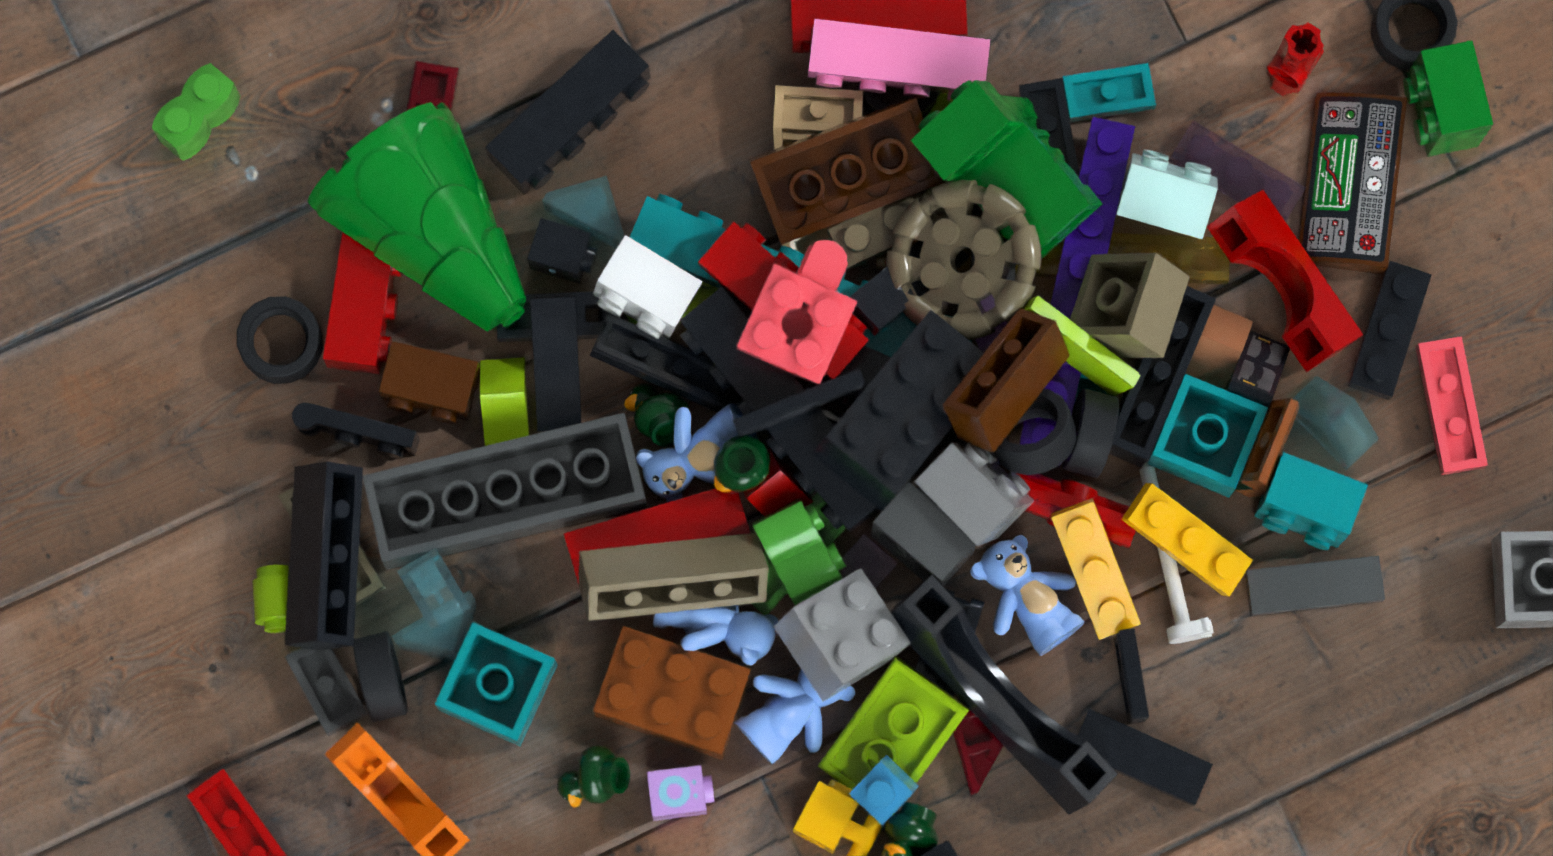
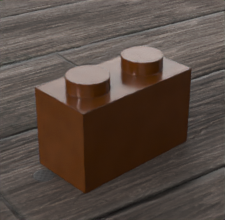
(429, 382)

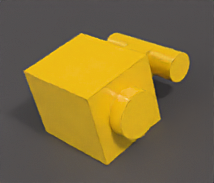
(829, 818)

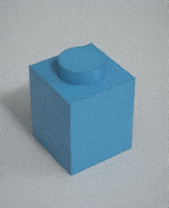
(884, 790)

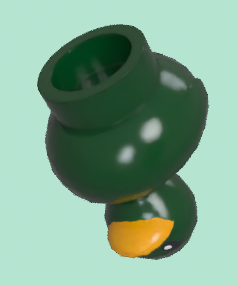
(654, 412)
(740, 464)
(597, 778)
(911, 831)

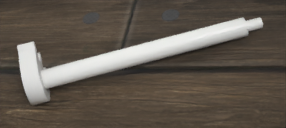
(1184, 629)

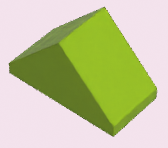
(503, 399)

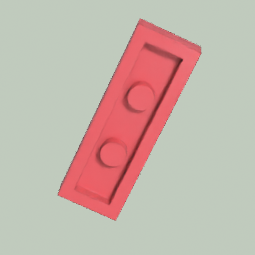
(1451, 405)

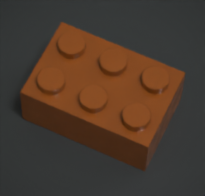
(672, 692)

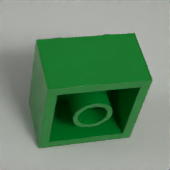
(1448, 99)

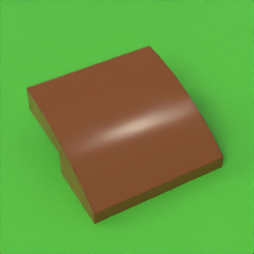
(1268, 447)

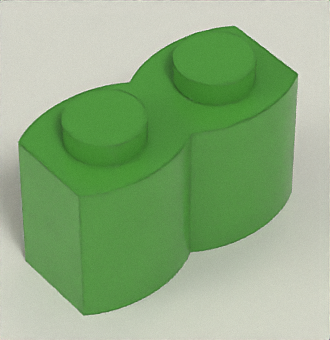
(204, 104)
(798, 550)

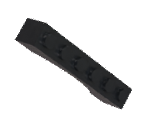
(1048, 751)

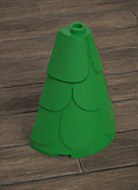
(426, 213)

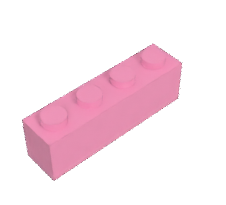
(894, 58)

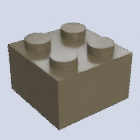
(1130, 303)

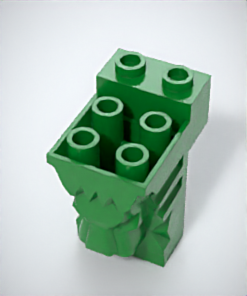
(999, 144)

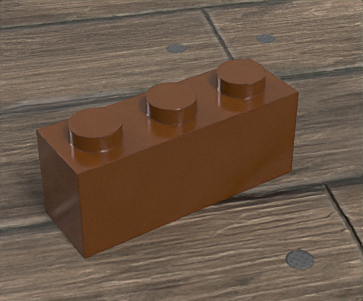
(1006, 380)

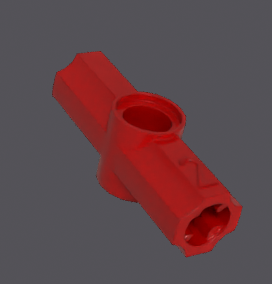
(1295, 59)
(1053, 496)

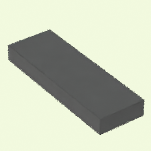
(1314, 585)

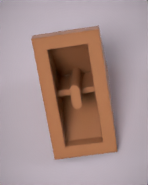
(1219, 347)

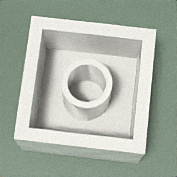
(645, 288)

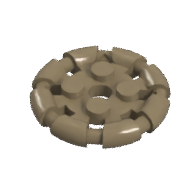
(959, 232)

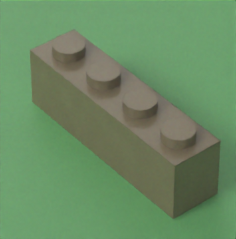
(672, 576)

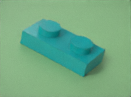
(1109, 92)

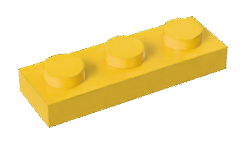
(1187, 539)
(1095, 568)

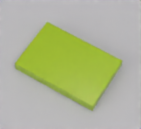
(899, 718)

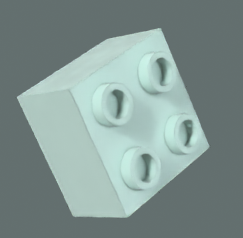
(1168, 194)

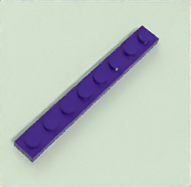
(1104, 173)

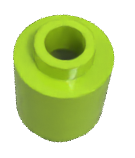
(270, 597)

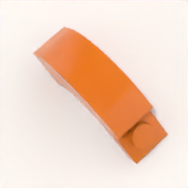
(395, 794)

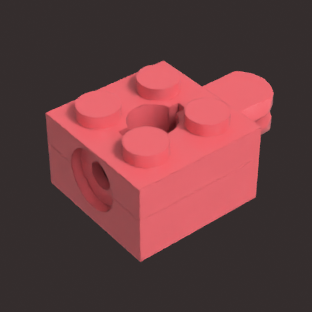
(801, 314)

